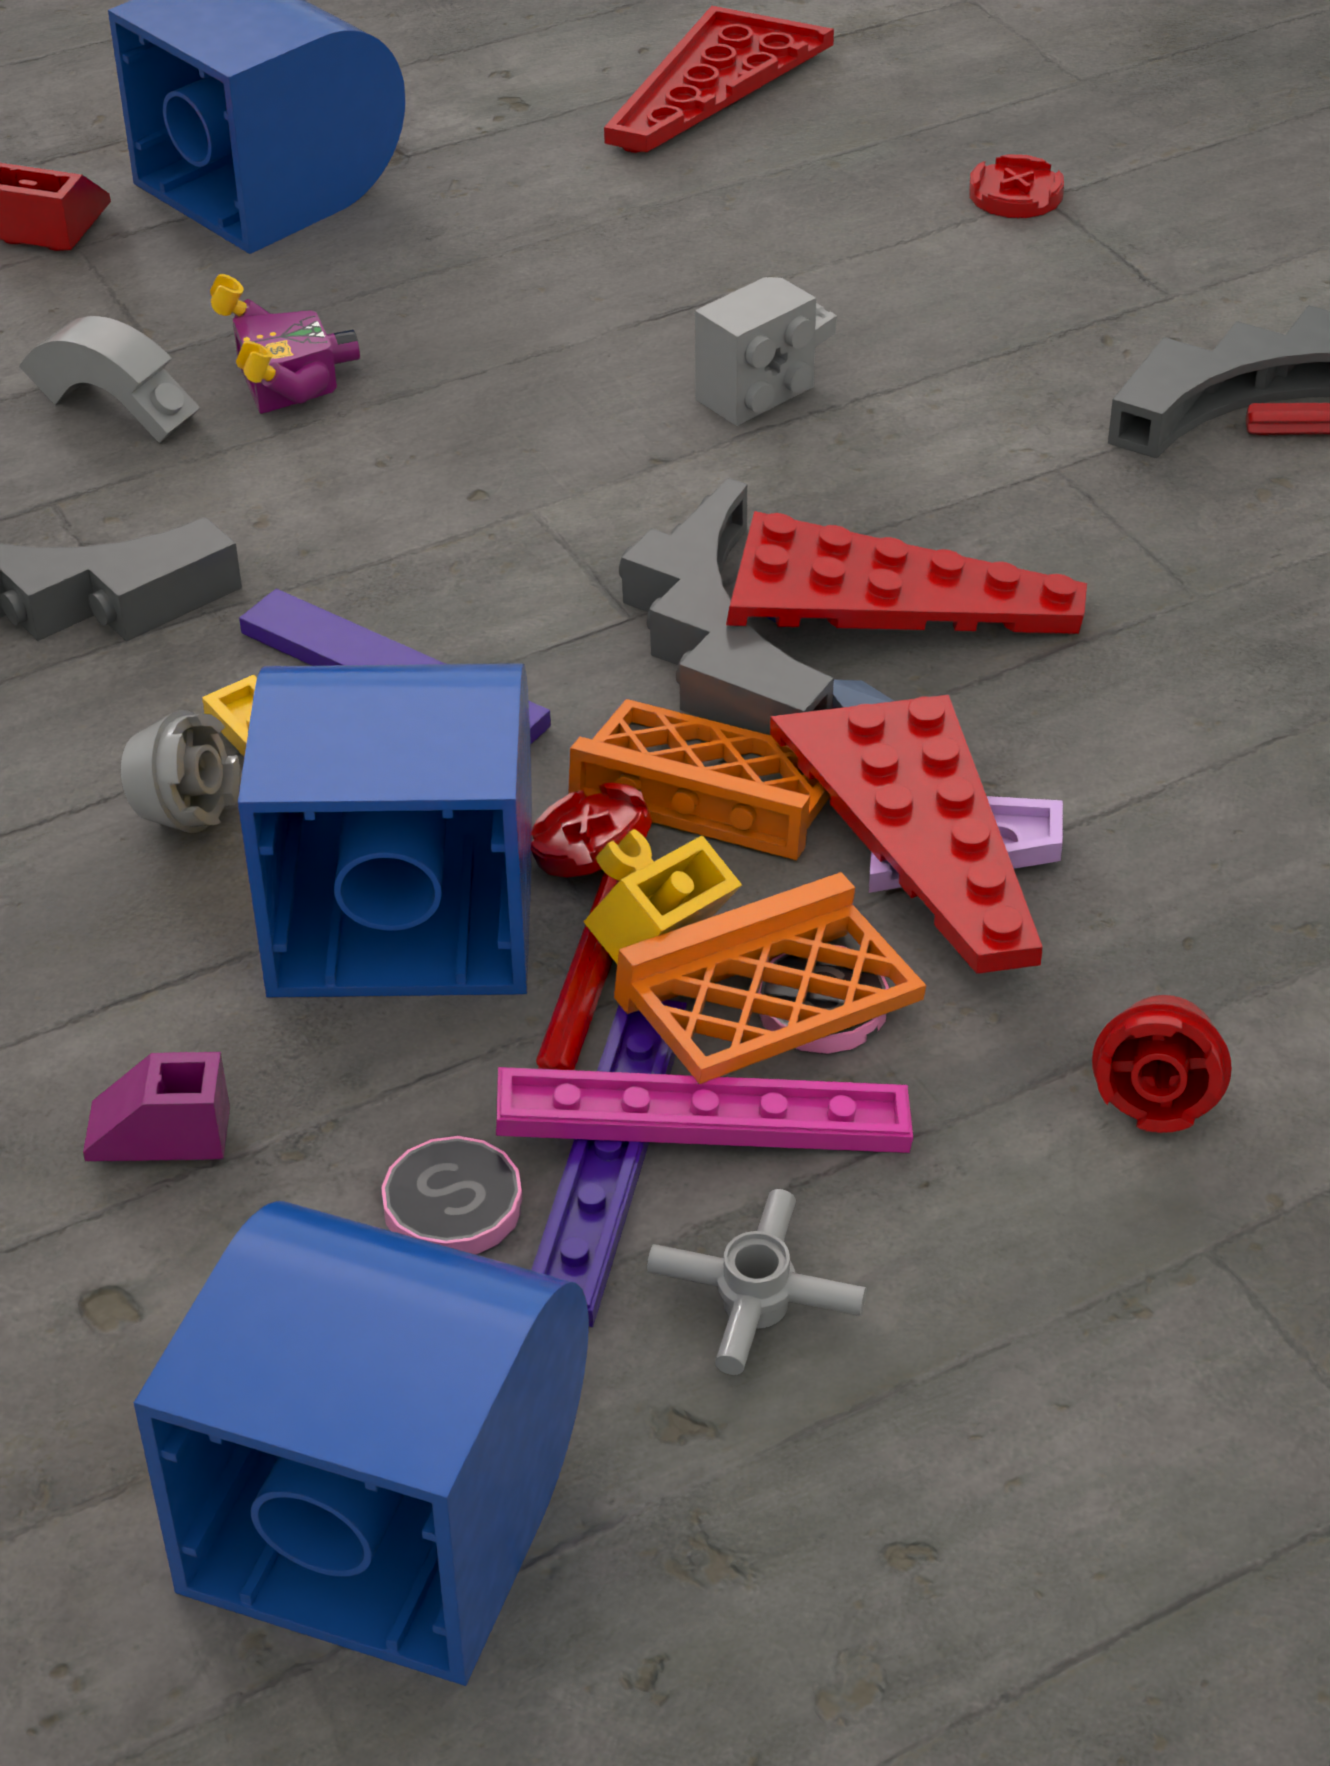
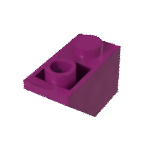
(162, 1111)

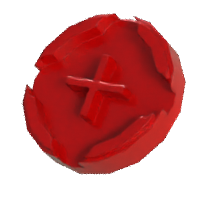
(1016, 186)
(580, 827)

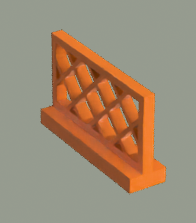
(710, 801)
(743, 945)

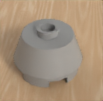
(180, 772)

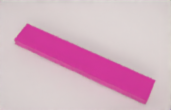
(709, 1113)

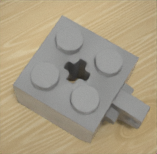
(757, 347)

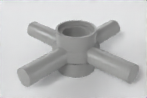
(756, 1281)

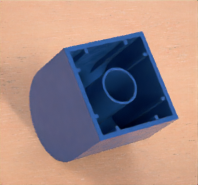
(254, 111)
(390, 829)
(362, 1434)

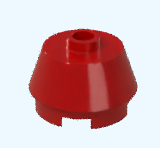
(1162, 1063)

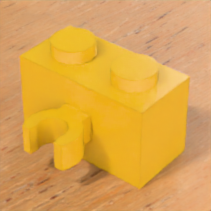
(659, 893)

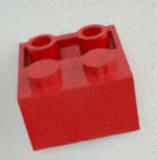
(47, 206)

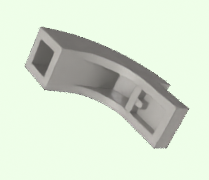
(117, 360)

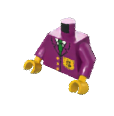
(282, 354)

